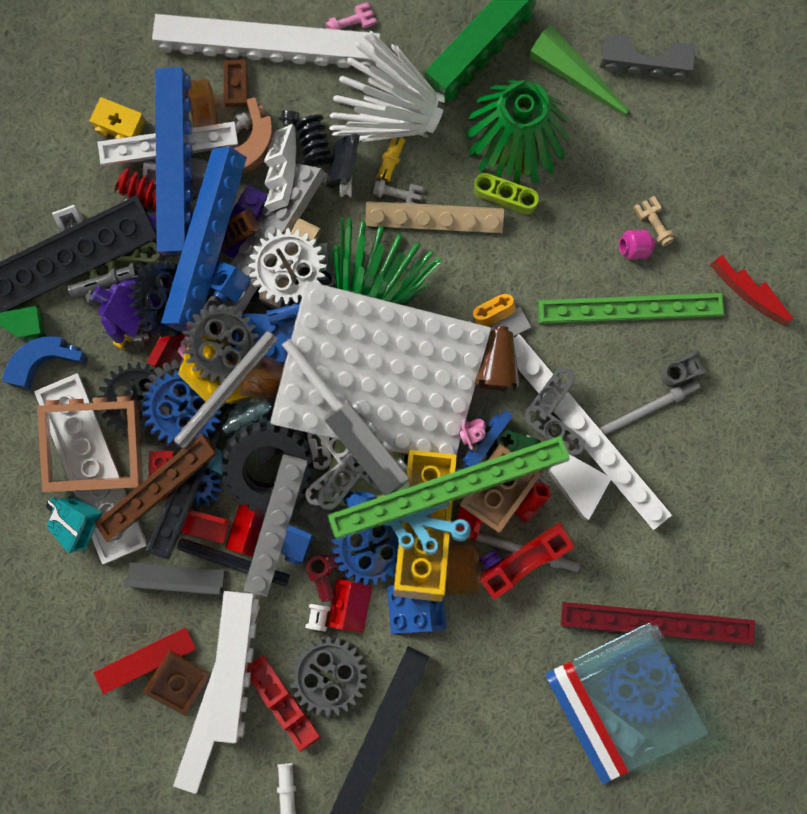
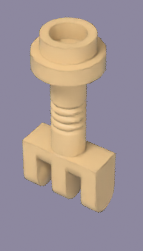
(665, 237)

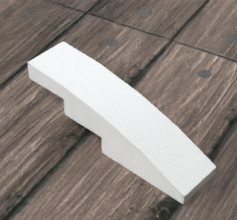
(281, 164)

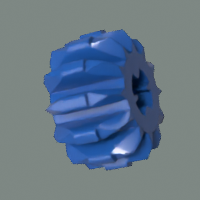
(211, 488)

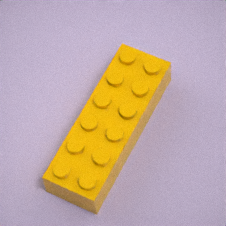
(416, 572)

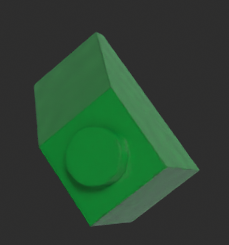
(24, 323)

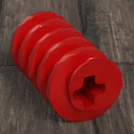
(133, 187)

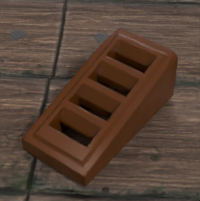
(250, 222)

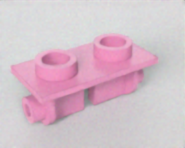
(472, 431)

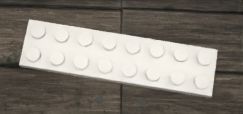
(88, 456)

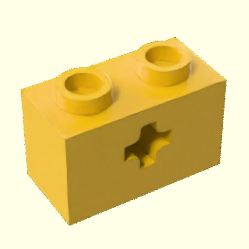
(109, 112)

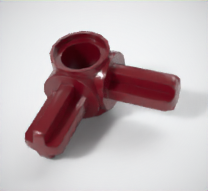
(321, 580)

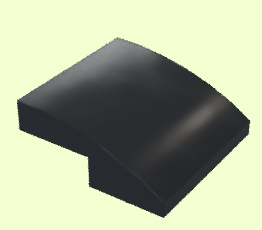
(342, 160)

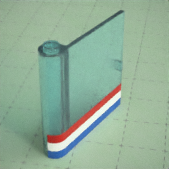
(626, 701)

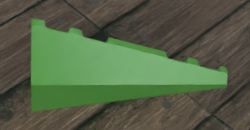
(560, 57)

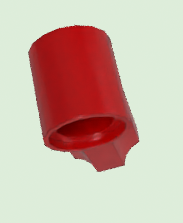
(533, 500)

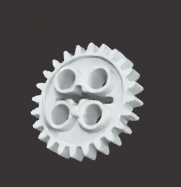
(269, 276)

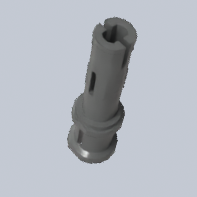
(106, 281)

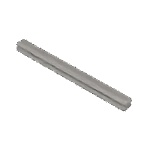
(225, 390)

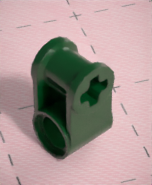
(517, 440)

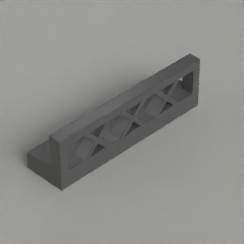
(175, 578)

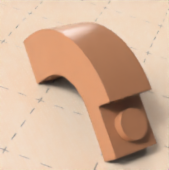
(258, 143)

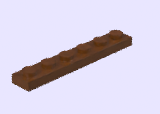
(156, 488)

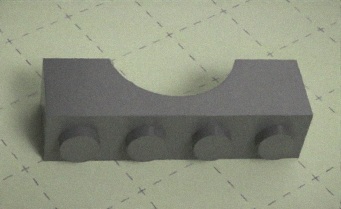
(620, 55)

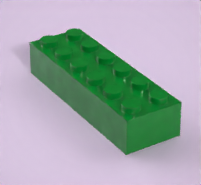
(476, 44)

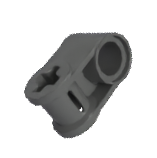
(687, 368)

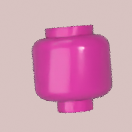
(636, 244)

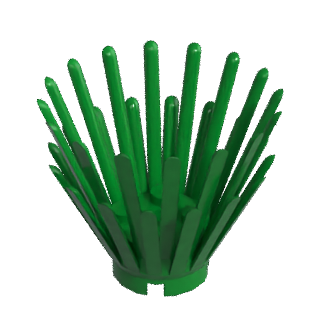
(518, 129)
(366, 281)

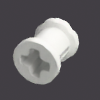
(313, 617)

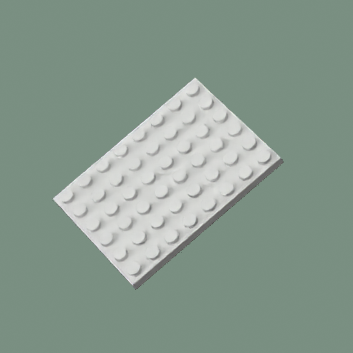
(397, 362)

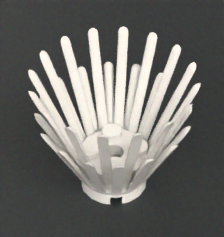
(407, 114)

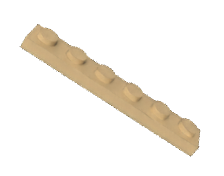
(434, 217)

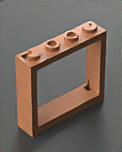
(134, 436)

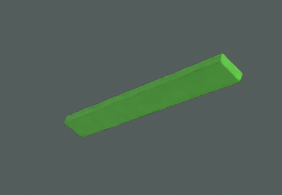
(630, 308)

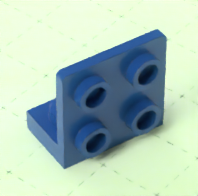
(415, 615)

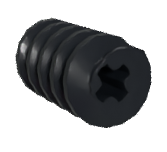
(311, 140)

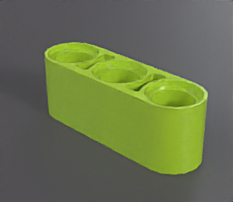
(498, 185)

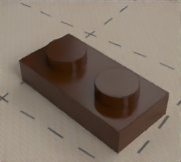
(235, 82)

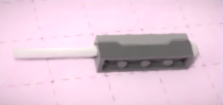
(356, 434)

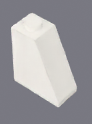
(580, 485)

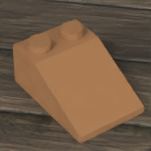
(499, 502)

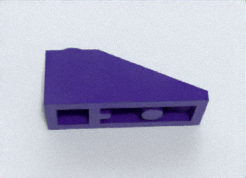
(249, 199)

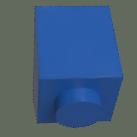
(296, 545)

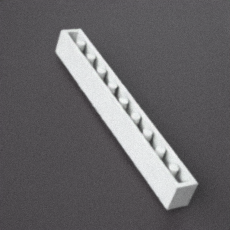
(260, 40)

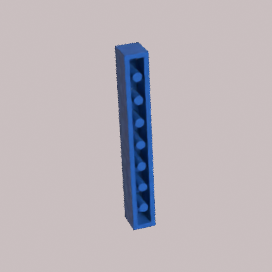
(172, 159)
(204, 238)

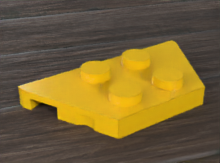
(202, 385)

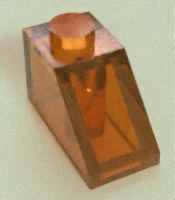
(263, 379)

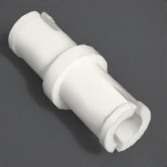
(286, 789)

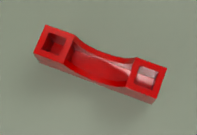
(515, 566)

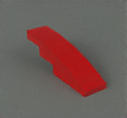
(759, 297)
(142, 661)
(282, 704)

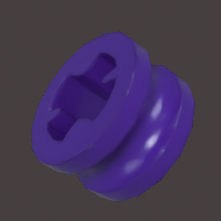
(490, 559)

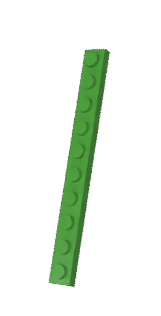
(448, 488)

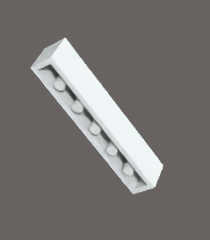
(231, 667)

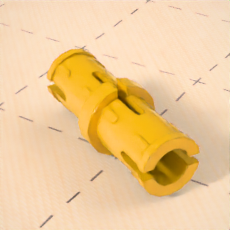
(390, 159)

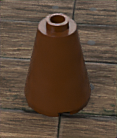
(499, 362)

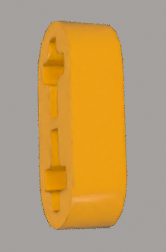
(494, 310)

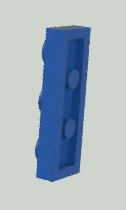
(497, 424)

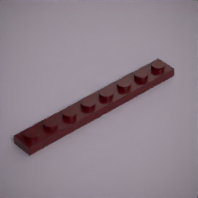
(669, 623)

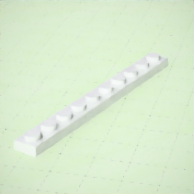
(595, 441)

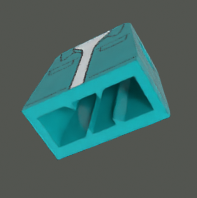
(72, 522)

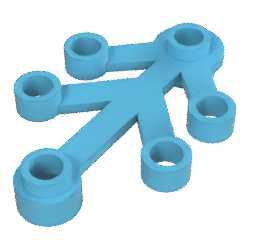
(420, 520)

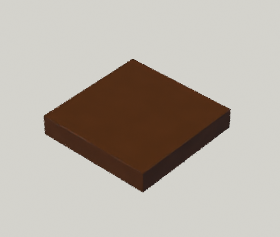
(176, 682)

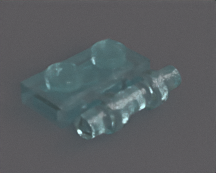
(241, 415)

